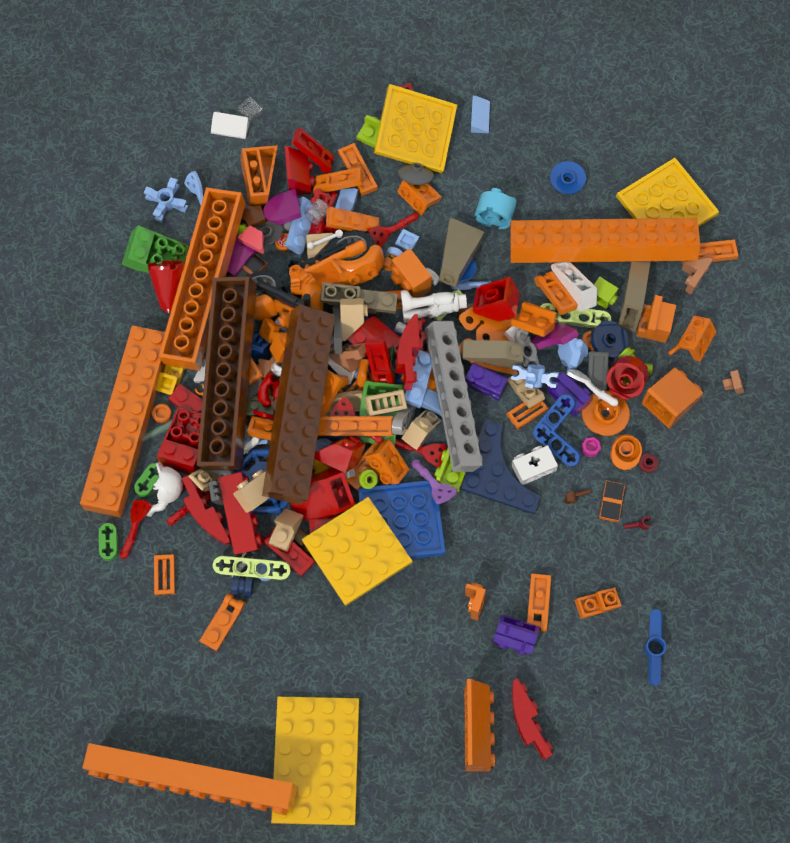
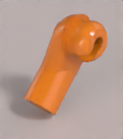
(362, 372)

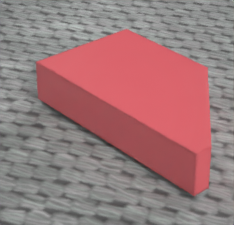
(252, 238)

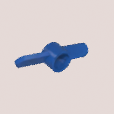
(655, 634)

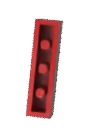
(241, 524)

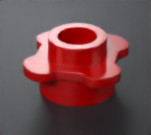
(319, 194)

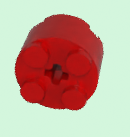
(635, 370)

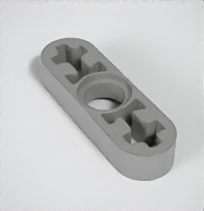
(403, 420)

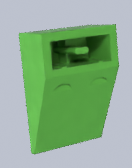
(148, 247)
(376, 388)

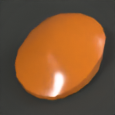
(623, 444)

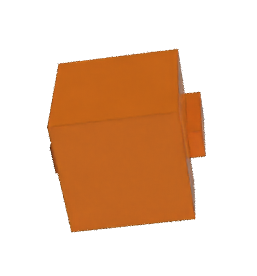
(656, 320)

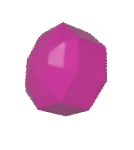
(591, 447)

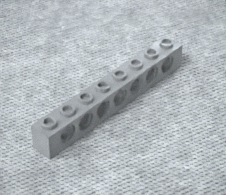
(454, 409)

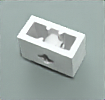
(527, 473)

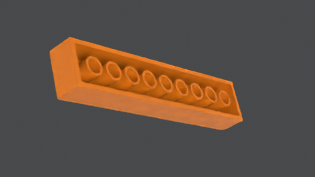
(605, 240)
(206, 259)
(124, 424)
(191, 778)

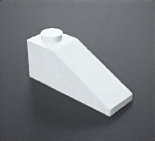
(576, 284)

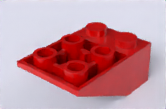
(181, 442)
(327, 495)

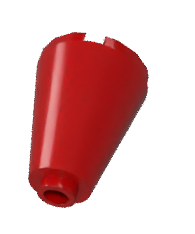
(165, 281)

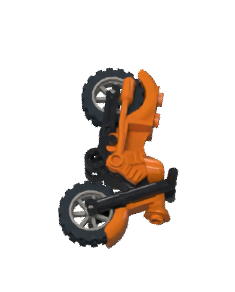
(345, 262)

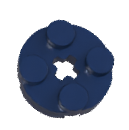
(615, 332)

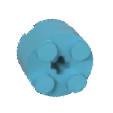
(495, 209)

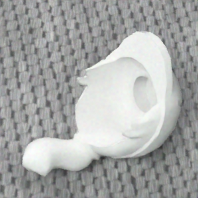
(169, 486)

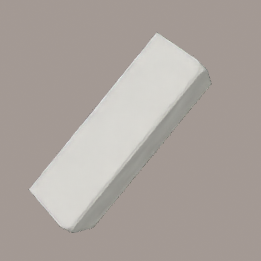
(229, 125)

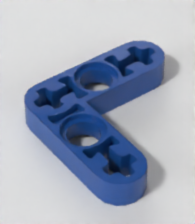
(552, 427)

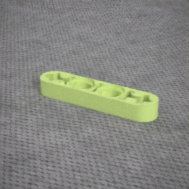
(574, 316)
(251, 570)

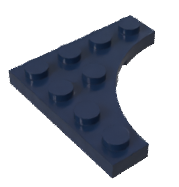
(494, 478)

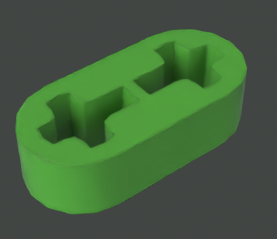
(144, 478)
(103, 542)

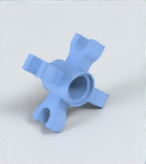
(162, 194)
(535, 376)

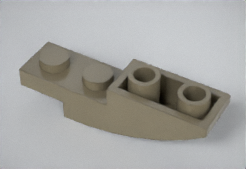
(375, 300)

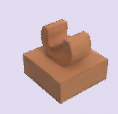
(734, 382)

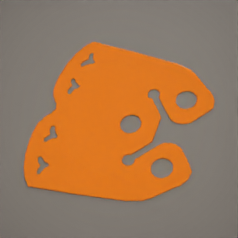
(492, 328)

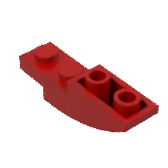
(408, 351)
(207, 519)
(524, 711)

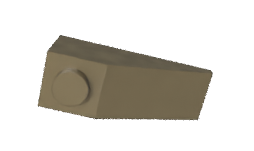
(493, 352)

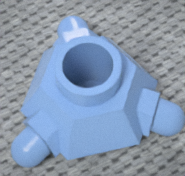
(572, 353)

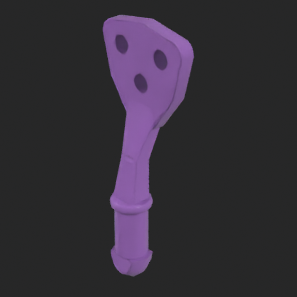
(440, 491)

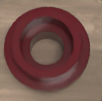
(648, 468)

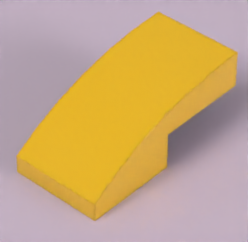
(170, 379)

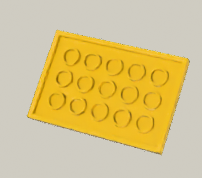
(319, 755)

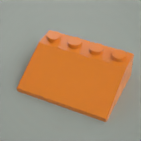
(477, 726)

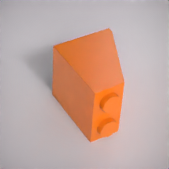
(672, 397)

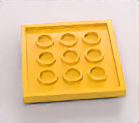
(415, 128)
(667, 194)
(357, 551)

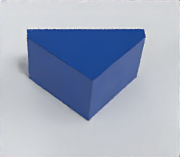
(260, 347)

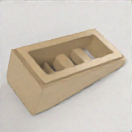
(368, 406)

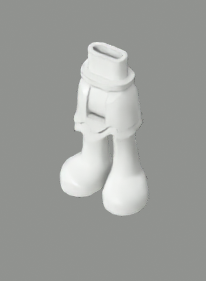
(437, 303)

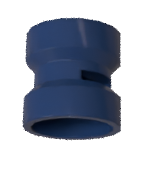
(240, 585)

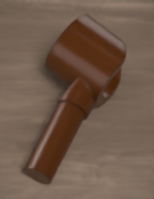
(570, 497)

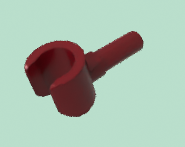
(641, 524)

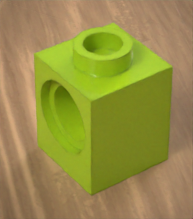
(605, 293)

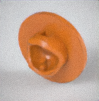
(608, 425)

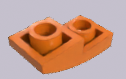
(598, 603)

